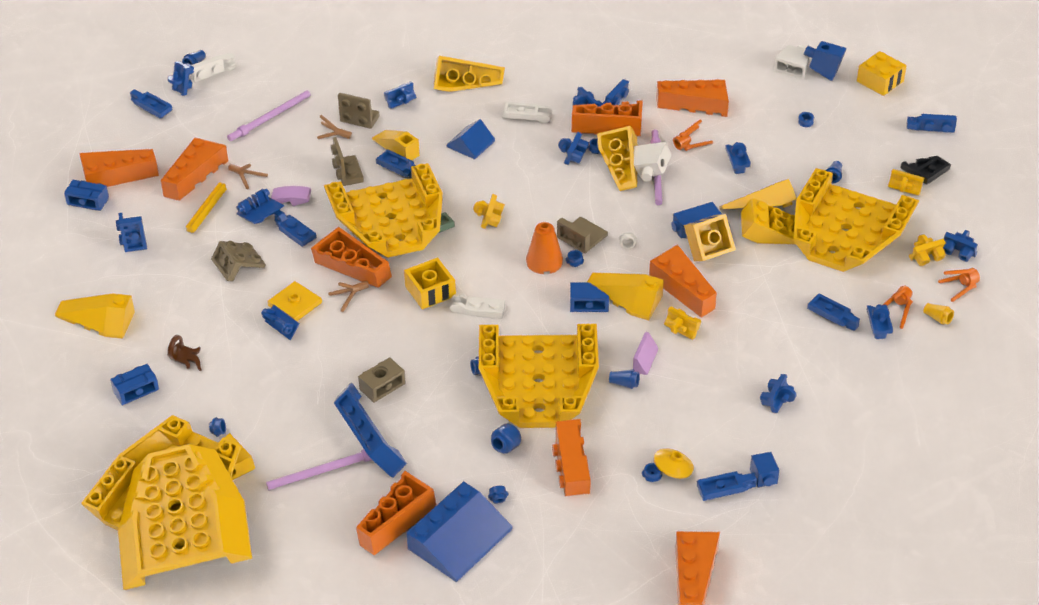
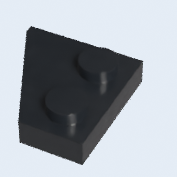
(928, 168)

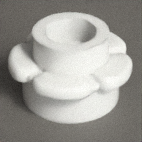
(627, 244)

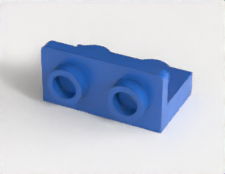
(132, 233)

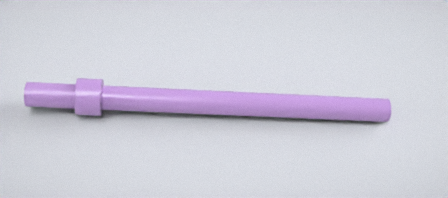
(244, 129)
(657, 179)
(318, 470)

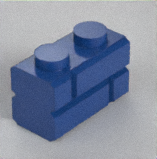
(86, 195)
(134, 384)

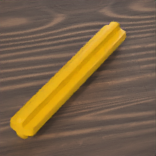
(206, 207)

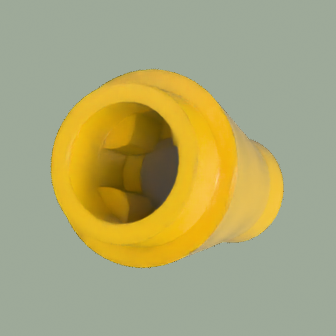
(940, 313)

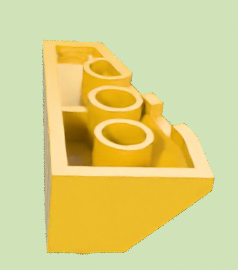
(459, 74)
(618, 153)
(773, 195)
(634, 292)
(103, 313)

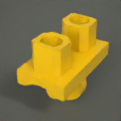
(906, 182)
(488, 210)
(925, 247)
(682, 323)

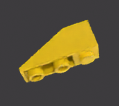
(399, 142)

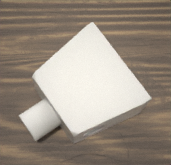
(792, 62)
(651, 159)

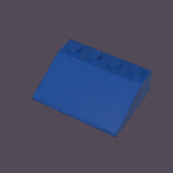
(458, 532)

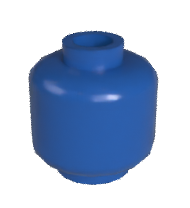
(505, 438)

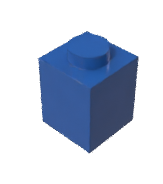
(765, 469)

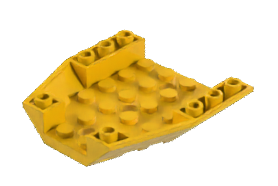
(828, 209)
(406, 213)
(565, 366)
(110, 492)
(208, 520)

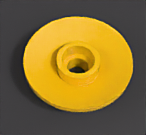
(673, 463)

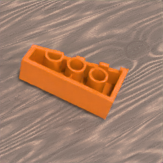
(693, 96)
(607, 117)
(118, 166)
(192, 167)
(351, 257)
(684, 281)
(396, 513)
(694, 565)

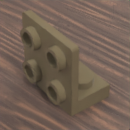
(356, 110)
(347, 167)
(580, 233)
(231, 255)

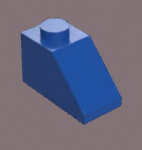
(587, 298)

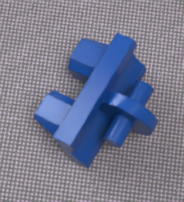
(180, 78)
(400, 95)
(584, 97)
(574, 149)
(738, 157)
(962, 243)
(879, 321)
(778, 393)

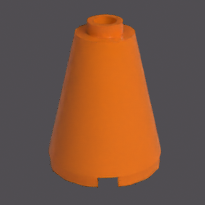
(544, 250)

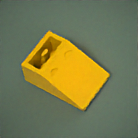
(766, 223)

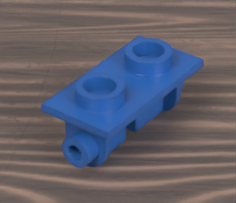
(280, 321)

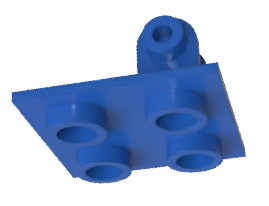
(258, 207)

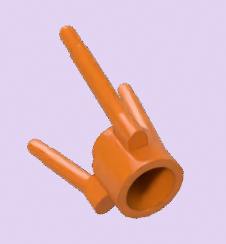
(683, 139)
(967, 277)
(902, 297)

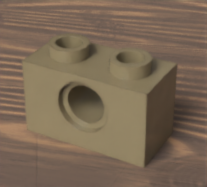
(381, 379)

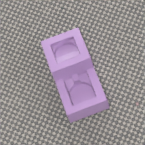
(294, 194)

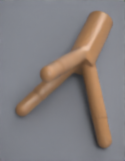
(337, 131)
(241, 170)
(349, 288)

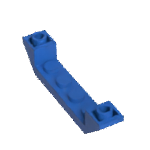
(367, 433)

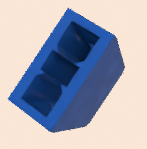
(825, 58)

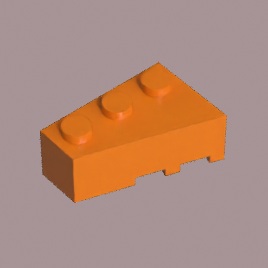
(571, 458)

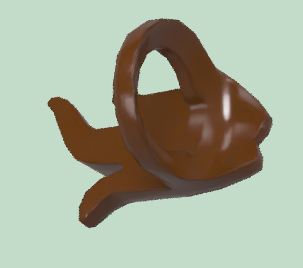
(182, 353)

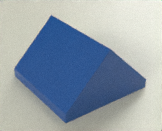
(472, 140)

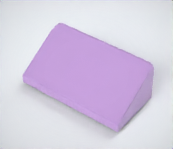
(645, 354)

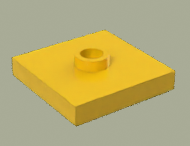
(295, 300)

